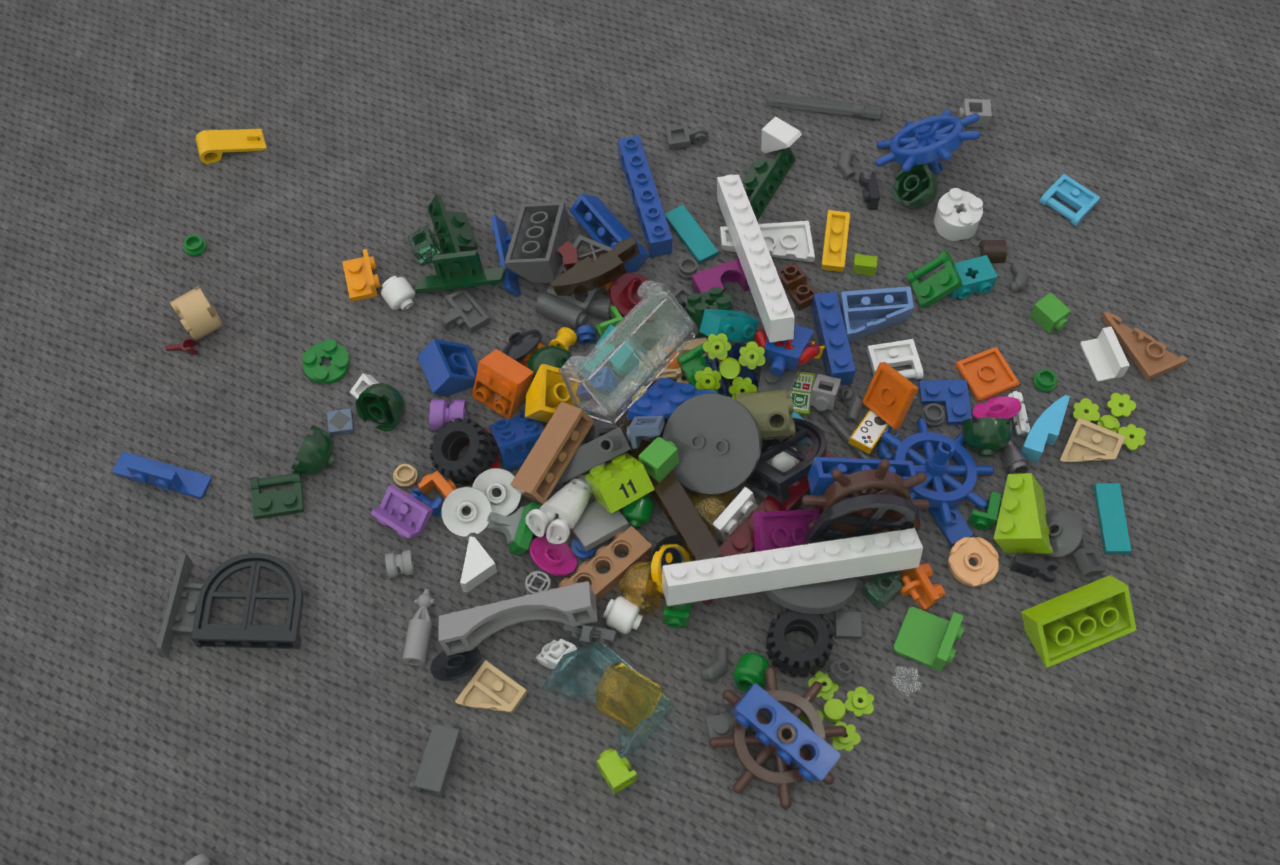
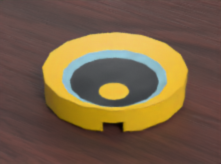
(667, 555)

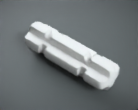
(1022, 428)

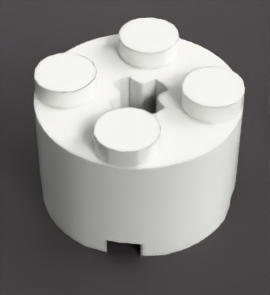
(958, 215)

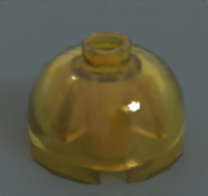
(639, 584)

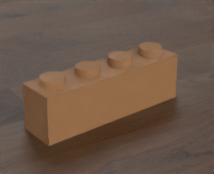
(552, 452)

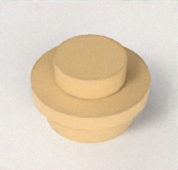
(405, 475)

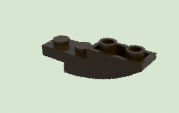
(591, 275)

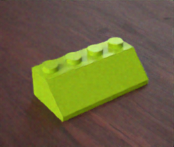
(1080, 620)

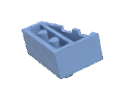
(874, 309)

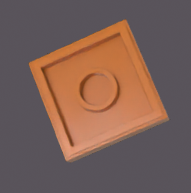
(987, 374)
(890, 395)

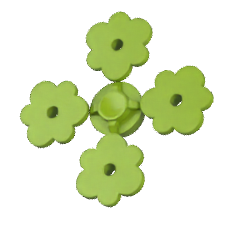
(729, 367)
(1110, 422)
(835, 710)

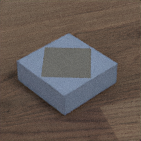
(340, 422)

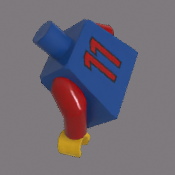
(788, 353)

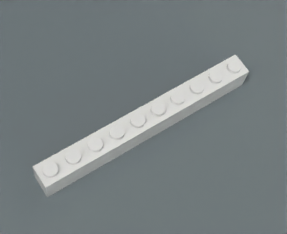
(755, 259)
(791, 566)

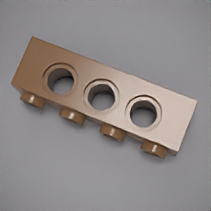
(625, 541)

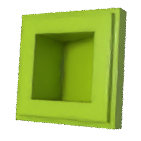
(864, 264)

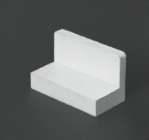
(1105, 356)

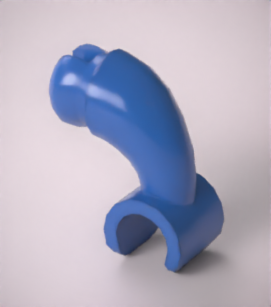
(883, 448)
(435, 505)

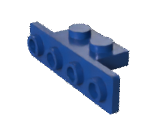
(502, 244)
(162, 475)

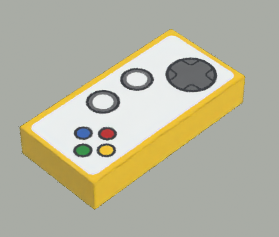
(868, 432)

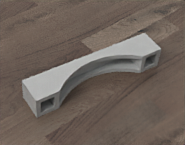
(467, 628)

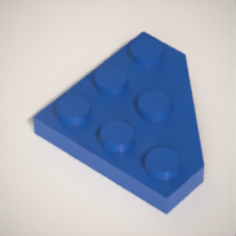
(664, 398)

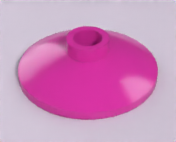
(998, 407)
(553, 558)

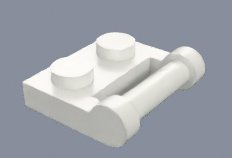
(897, 354)
(734, 514)

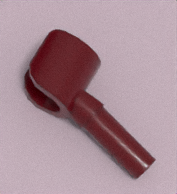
(186, 345)

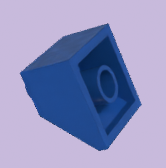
(448, 367)

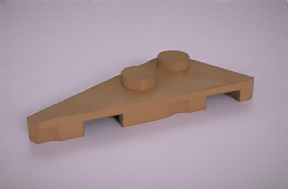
(1145, 352)

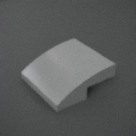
(597, 526)

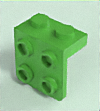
(928, 638)

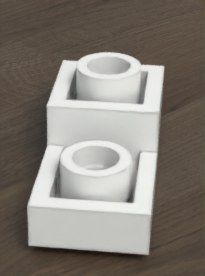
(553, 652)

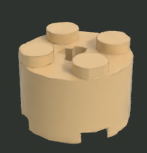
(196, 313)

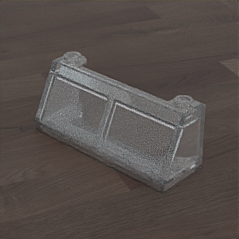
(630, 355)

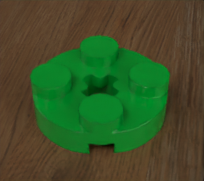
(327, 350)

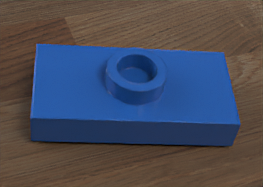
(954, 531)

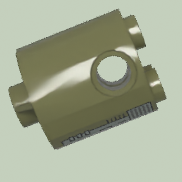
(771, 412)

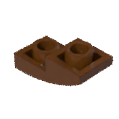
(796, 285)

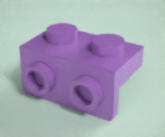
(402, 513)

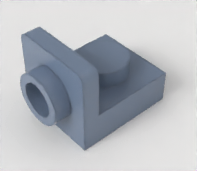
(644, 426)

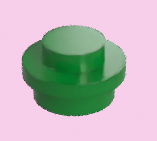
(194, 245)
(1045, 380)

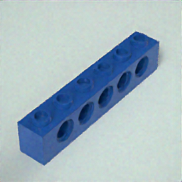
(645, 196)

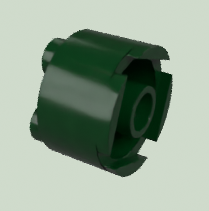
(712, 299)

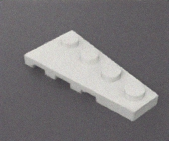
(782, 239)

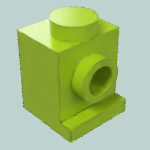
(615, 770)

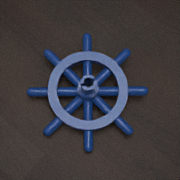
(928, 141)
(938, 470)

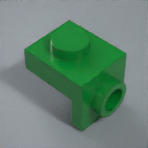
(986, 519)
(676, 615)

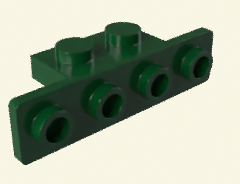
(766, 178)
(451, 228)
(459, 271)

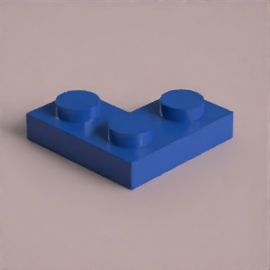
(950, 393)

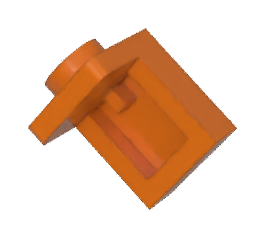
(436, 481)

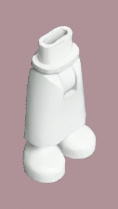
(560, 511)

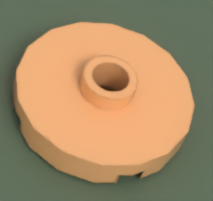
(978, 550)

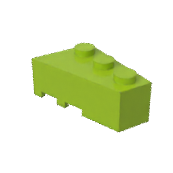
(1022, 517)

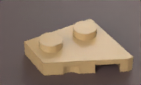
(1091, 443)
(492, 691)

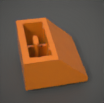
(501, 383)

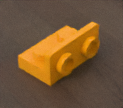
(360, 277)

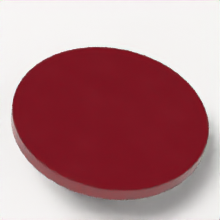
(624, 292)

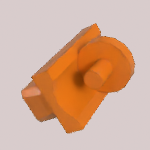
(919, 586)

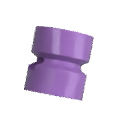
(442, 412)

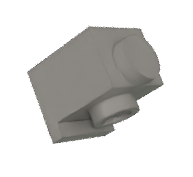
(979, 106)
(821, 398)

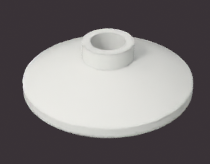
(499, 479)
(465, 524)

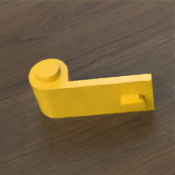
(214, 142)

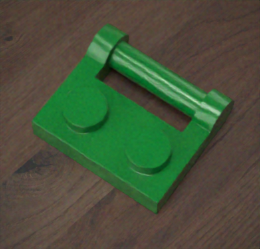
(937, 285)

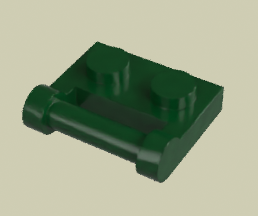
(277, 502)

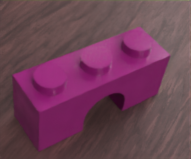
(718, 275)

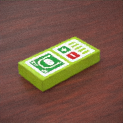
(802, 392)

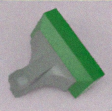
(514, 528)

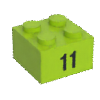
(619, 482)

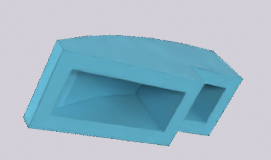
(1045, 430)

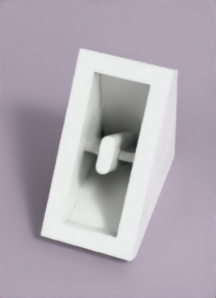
(778, 135)
(477, 566)

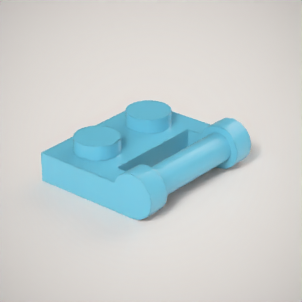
(1072, 194)

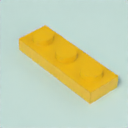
(835, 241)

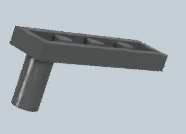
(596, 453)

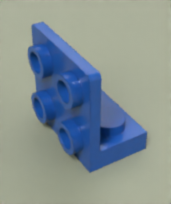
(516, 439)

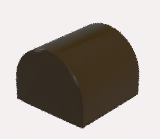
(994, 249)

